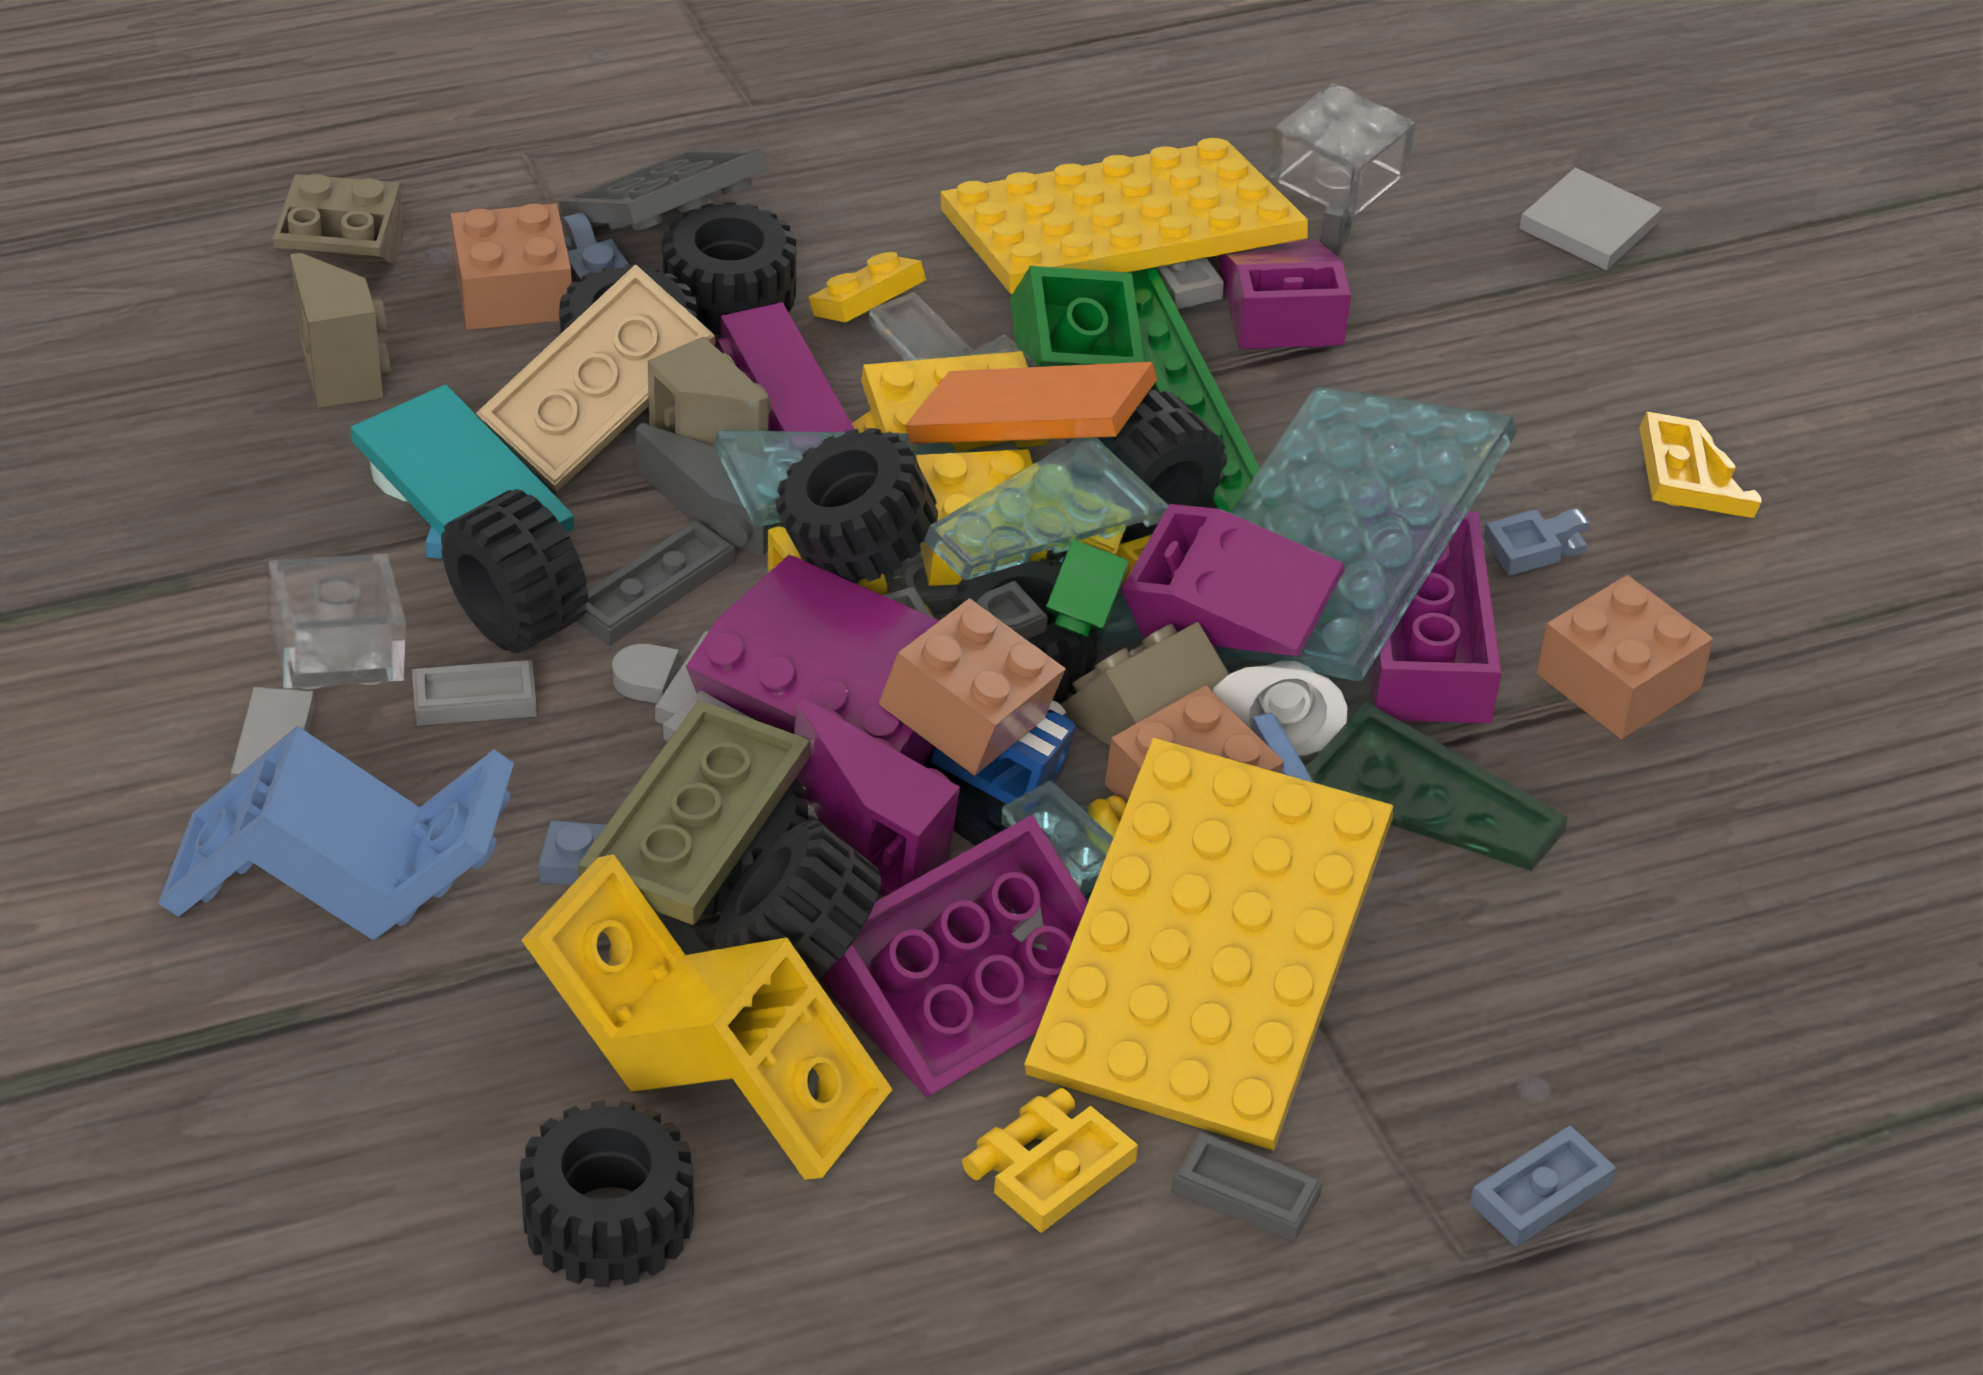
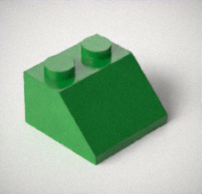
(1076, 317)

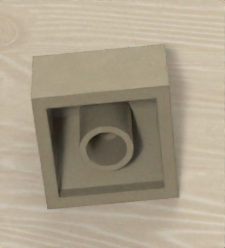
(339, 332)

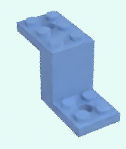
(339, 834)

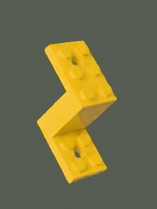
(709, 1016)

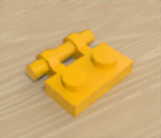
(1062, 1169)

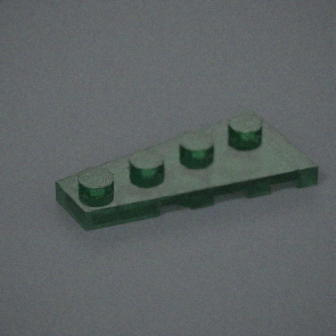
(1436, 790)

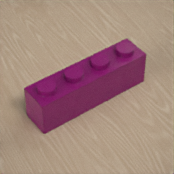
(775, 355)

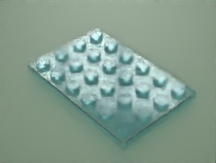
(1380, 493)

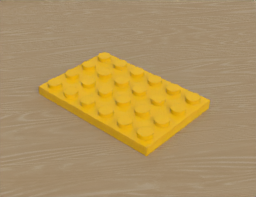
(1123, 212)
(1211, 943)

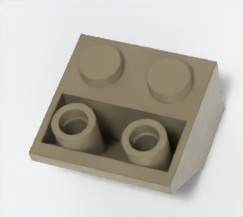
(341, 219)
(703, 391)
(1144, 681)

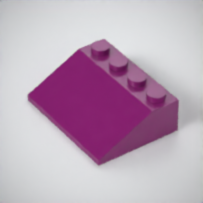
(813, 640)
(939, 964)

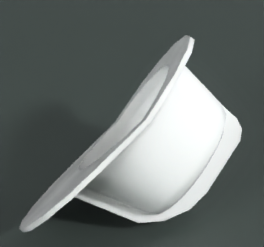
(1302, 700)

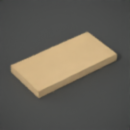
(590, 379)

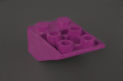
(1286, 295)
(1232, 579)
(876, 797)

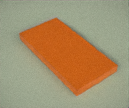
(1031, 403)

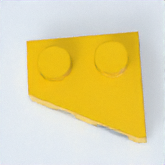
(1690, 469)

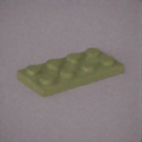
(699, 807)

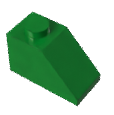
(1087, 589)

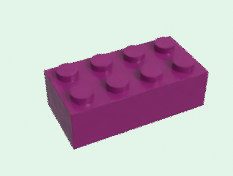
(1445, 646)

